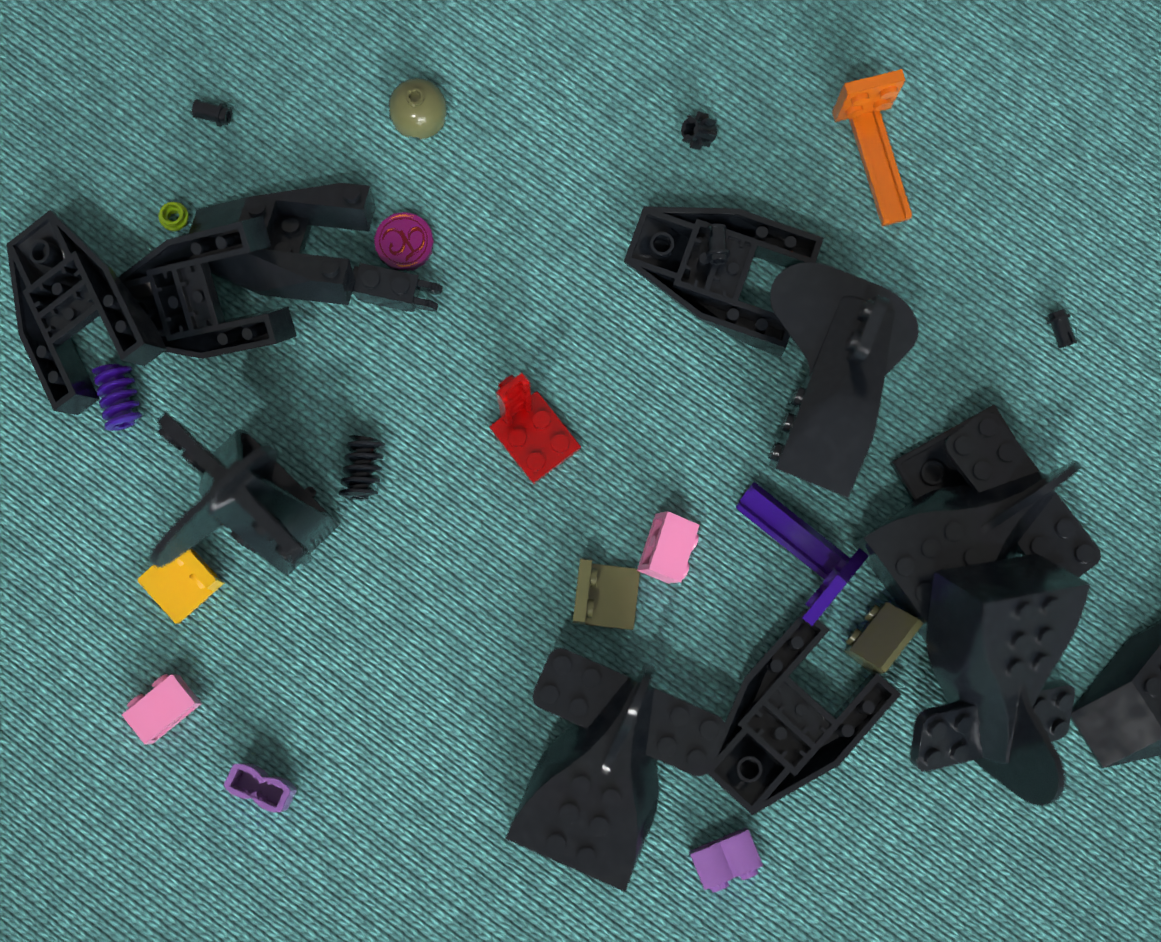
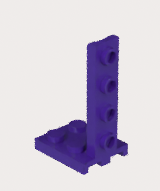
(803, 543)

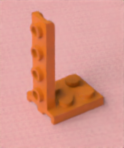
(861, 104)

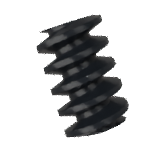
(361, 468)

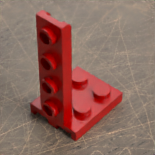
(531, 429)

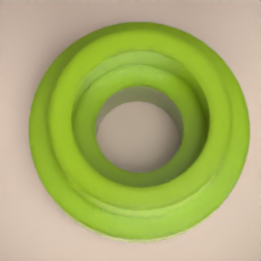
(169, 209)

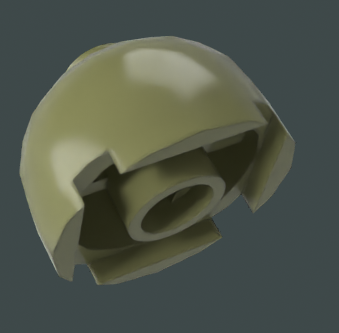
(417, 108)

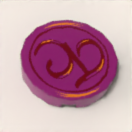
(404, 241)

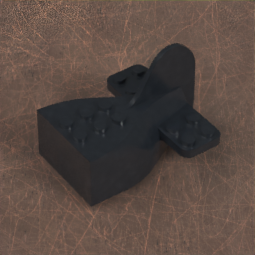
(851, 342)
(247, 494)
(995, 517)
(992, 647)
(600, 777)

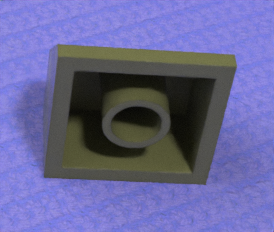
(882, 637)

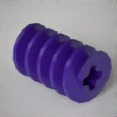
(116, 396)

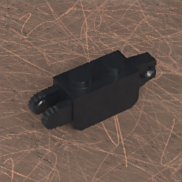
(393, 288)

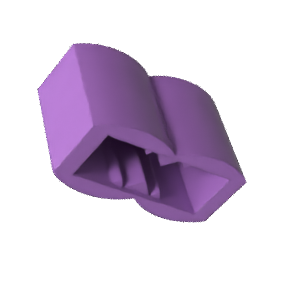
(267, 791)
(726, 859)

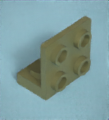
(606, 595)

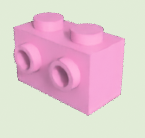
(669, 547)
(161, 708)

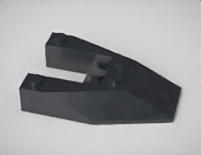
(288, 217)
(671, 255)
(58, 292)
(181, 297)
(1123, 705)
(780, 734)

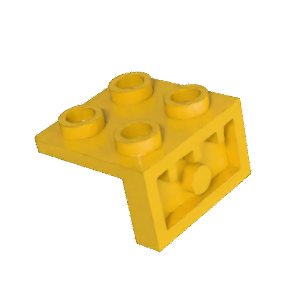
(181, 585)

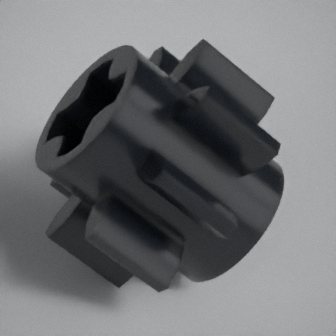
(699, 130)

